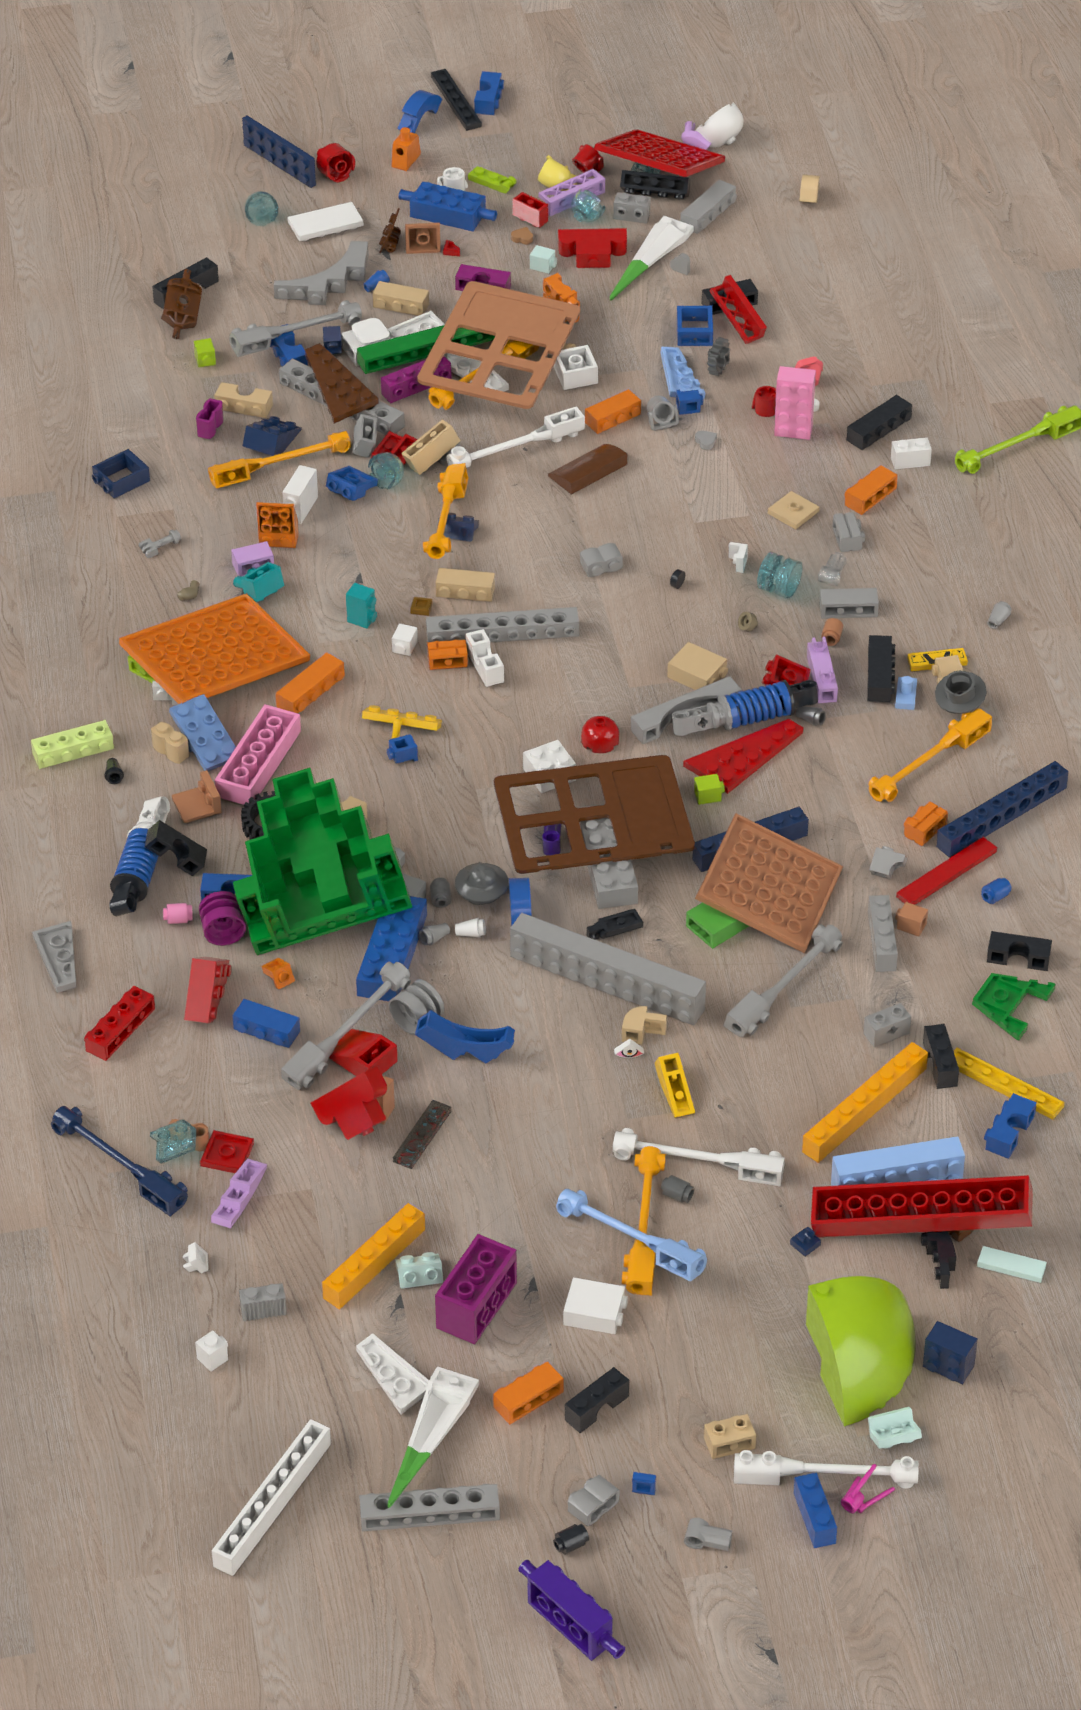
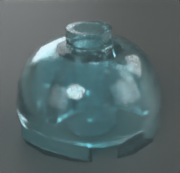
(586, 206)
(261, 208)
(387, 469)

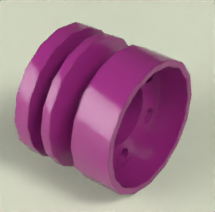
(221, 918)

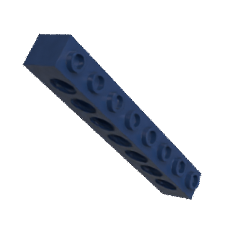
(1002, 809)

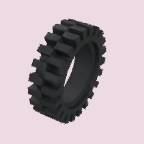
(248, 815)

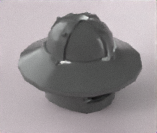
(960, 692)
(481, 883)

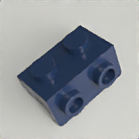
(460, 528)

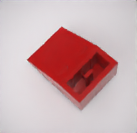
(364, 1050)

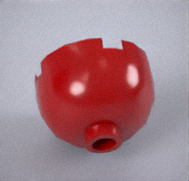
(600, 734)

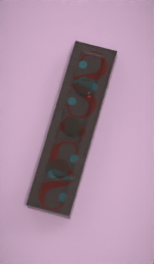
(422, 1134)

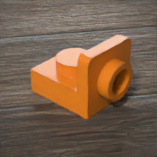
(280, 972)

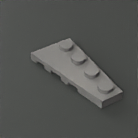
(57, 953)

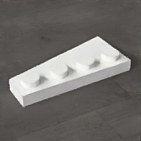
(396, 1376)

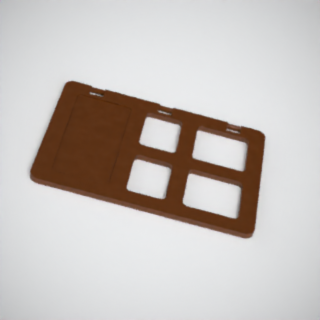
(639, 801)

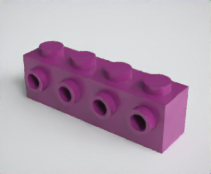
(404, 381)

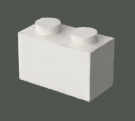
(911, 453)

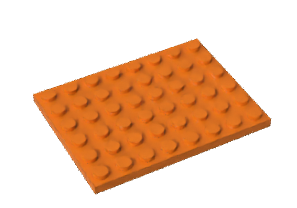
(214, 649)

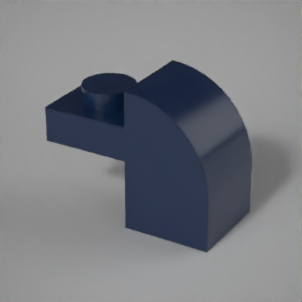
(332, 339)

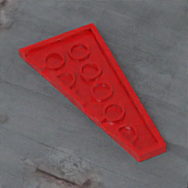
(745, 755)

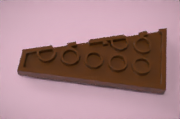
(339, 387)

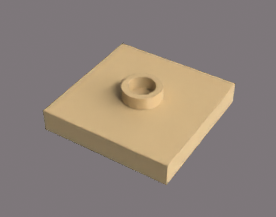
(793, 510)

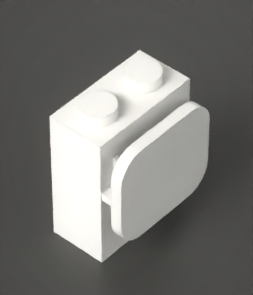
(363, 334)

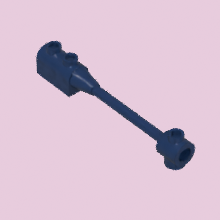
(153, 1186)

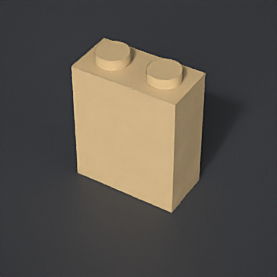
(696, 667)

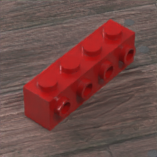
(119, 1023)

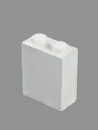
(302, 491)
(594, 1306)

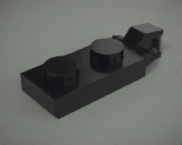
(615, 924)

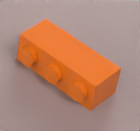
(613, 411)
(871, 489)
(528, 1392)

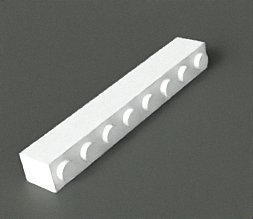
(271, 1497)

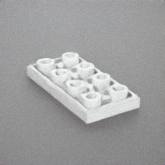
(325, 221)

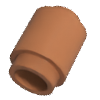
(832, 631)

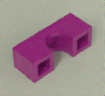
(488, 276)

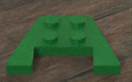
(1001, 997)

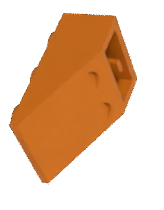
(277, 524)

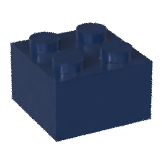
(949, 1352)

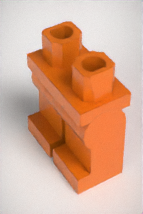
(559, 291)

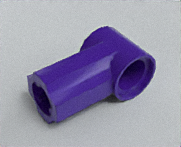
(551, 839)

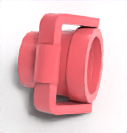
(813, 364)

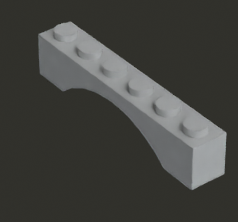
(651, 723)

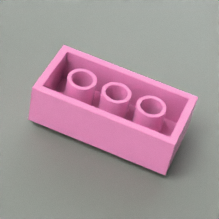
(794, 402)

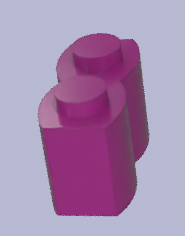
(209, 418)

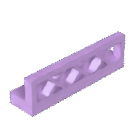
(563, 199)

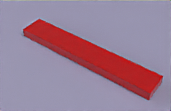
(947, 871)

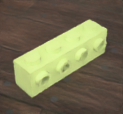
(72, 744)

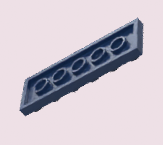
(279, 151)

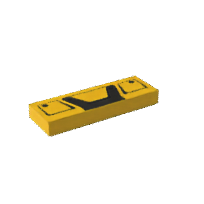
(925, 660)

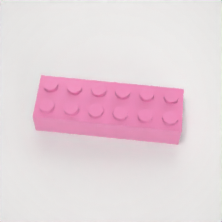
(258, 754)

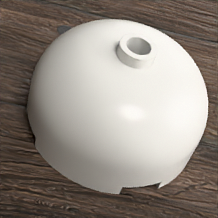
(722, 126)

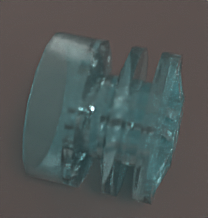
(779, 575)

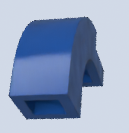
(416, 107)
(519, 897)

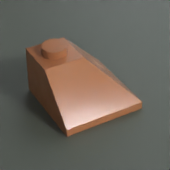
(422, 238)

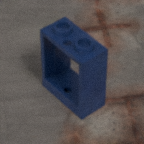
(116, 463)

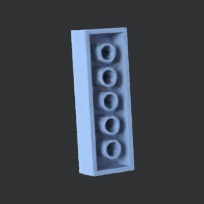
(905, 1163)

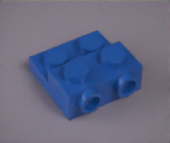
(350, 482)

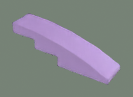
(239, 1193)

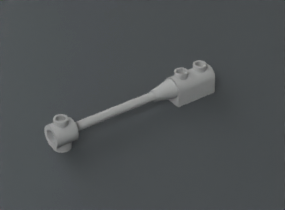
(259, 338)
(756, 1007)
(313, 1058)

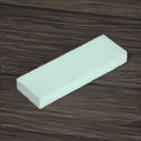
(1011, 1264)

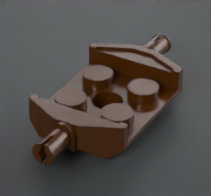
(177, 314)

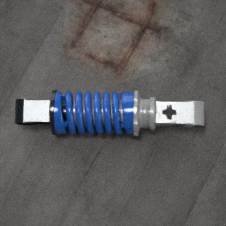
(746, 707)

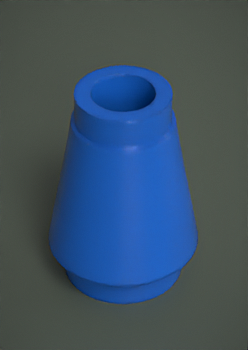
(372, 282)

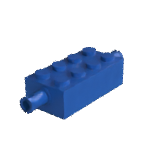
(447, 206)

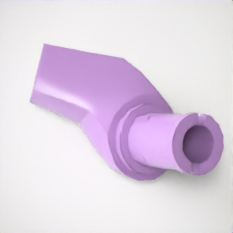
(693, 137)

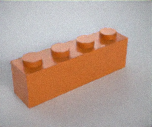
(310, 684)

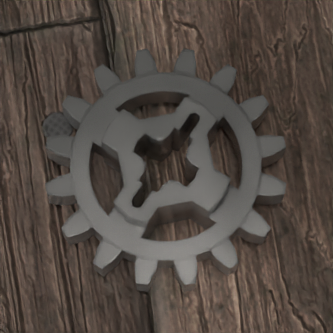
(718, 356)

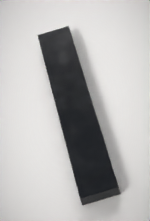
(456, 99)

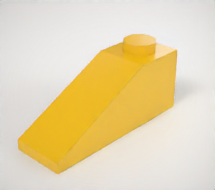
(674, 1084)

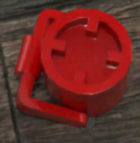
(588, 159)
(765, 401)

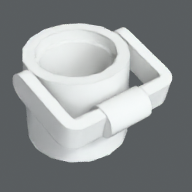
(453, 178)

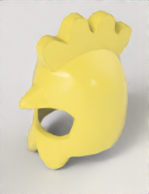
(554, 173)

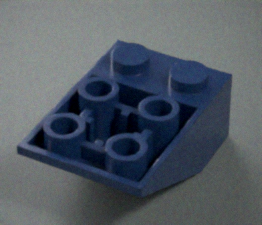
(270, 435)

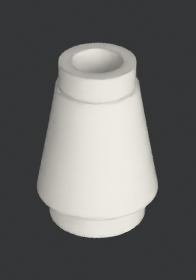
(471, 928)

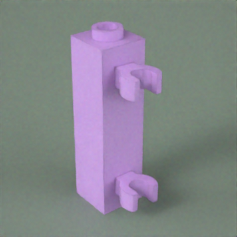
(822, 670)

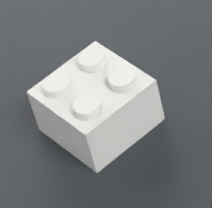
(576, 367)
(547, 757)

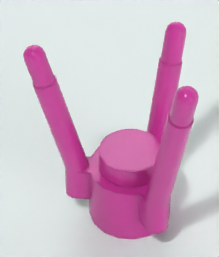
(854, 1498)

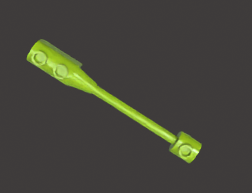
(1056, 425)

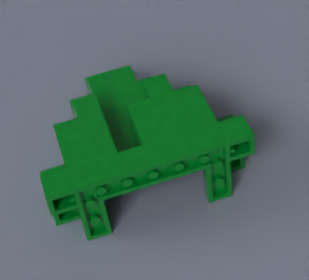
(315, 867)

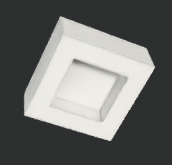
(196, 1258)

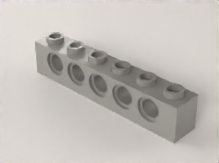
(430, 1507)

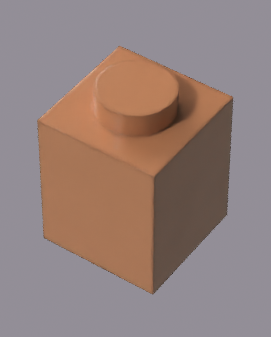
(911, 919)

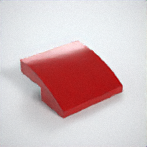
(394, 444)

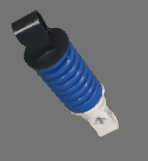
(137, 862)

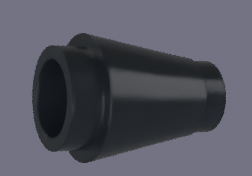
(113, 771)

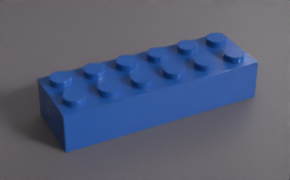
(392, 941)

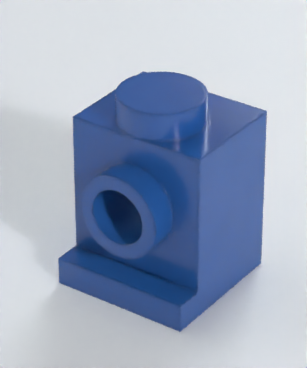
(688, 401)
(402, 749)

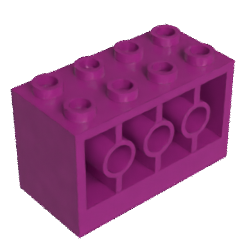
(476, 1289)

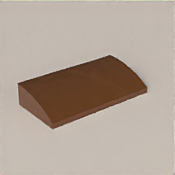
(589, 468)

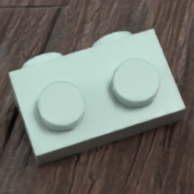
(419, 1270)
(893, 1428)

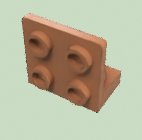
(200, 801)

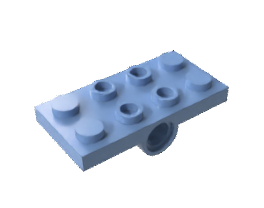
(204, 732)

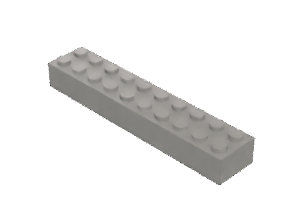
(607, 969)

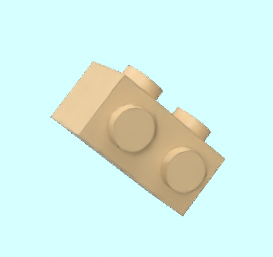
(729, 1436)

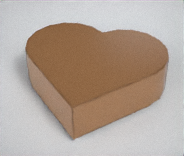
(522, 235)

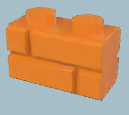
(447, 654)
(925, 823)

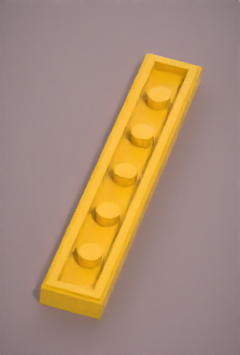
(1006, 1083)

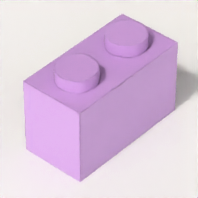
(251, 556)

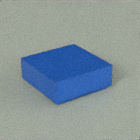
(644, 1483)

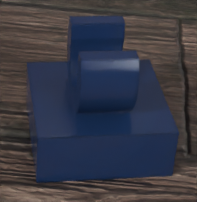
(805, 1241)

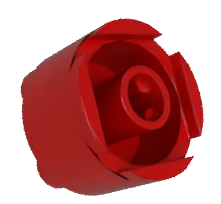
(335, 162)

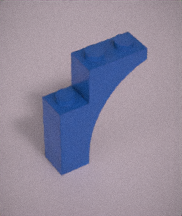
(458, 1039)

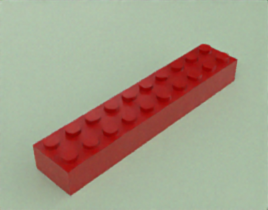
(922, 1206)

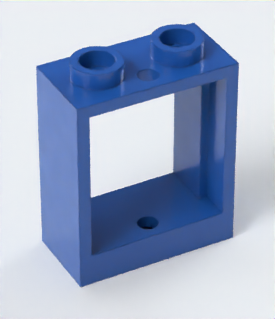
(686, 336)

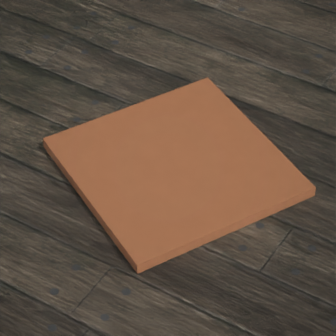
(769, 882)

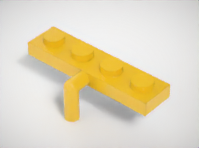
(408, 719)

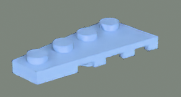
(677, 372)

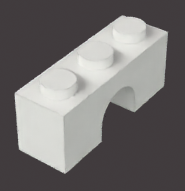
(487, 664)

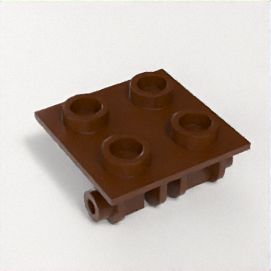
(391, 234)

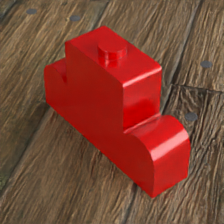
(592, 246)
(354, 1104)

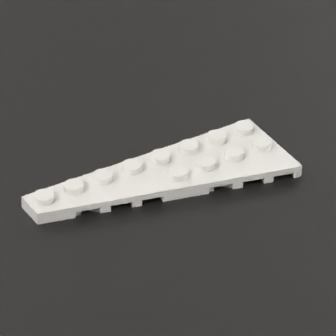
(459, 365)

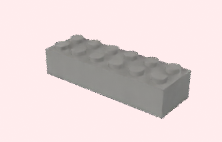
(611, 881)

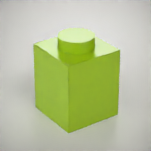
(204, 352)
(708, 789)

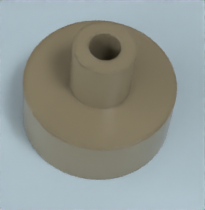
(747, 621)

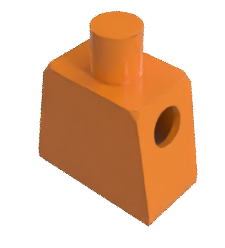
(405, 149)

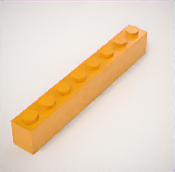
(864, 1102)

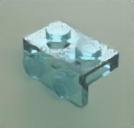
(174, 1140)

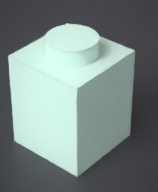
(542, 259)

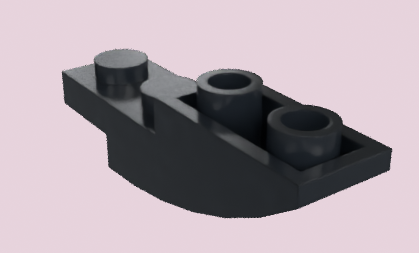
(943, 1253)

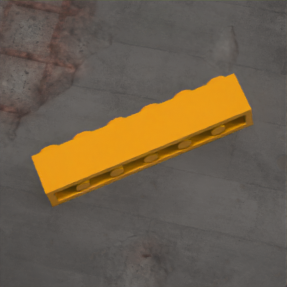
(373, 1256)

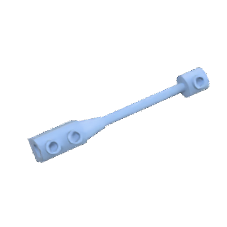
(670, 1254)

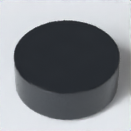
(677, 578)

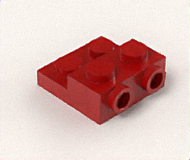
(785, 669)

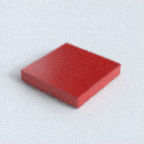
(226, 1151)

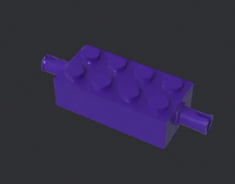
(570, 1610)

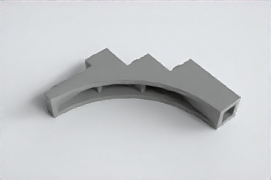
(334, 279)

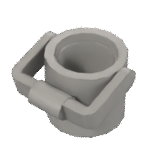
(662, 412)

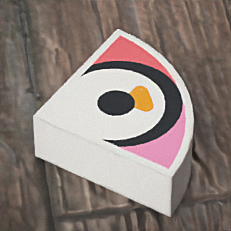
(629, 1049)

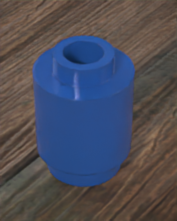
(996, 890)

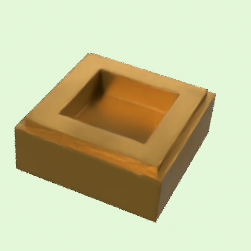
(421, 606)

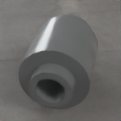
(677, 1189)

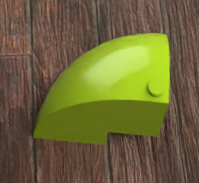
(862, 1340)

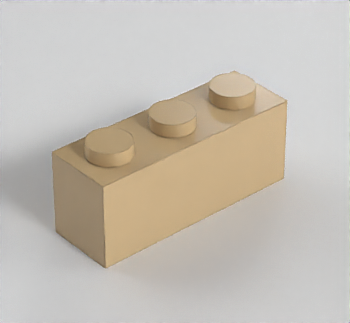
(400, 298)
(431, 447)
(465, 584)

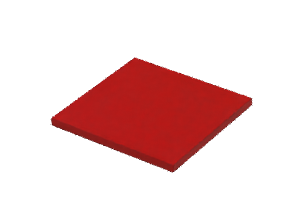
(660, 152)

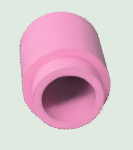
(177, 913)

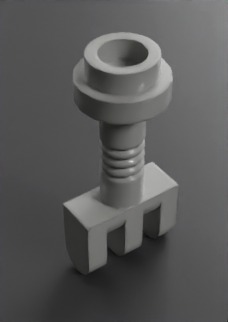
(150, 548)

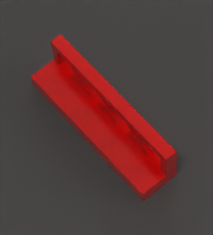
(744, 309)

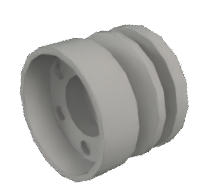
(414, 1003)

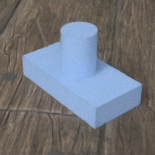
(906, 693)

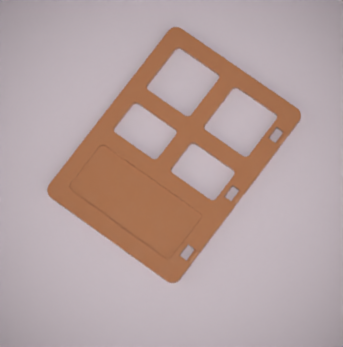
(507, 317)

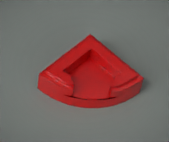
(451, 249)

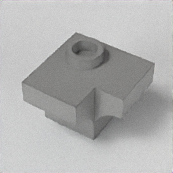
(886, 861)

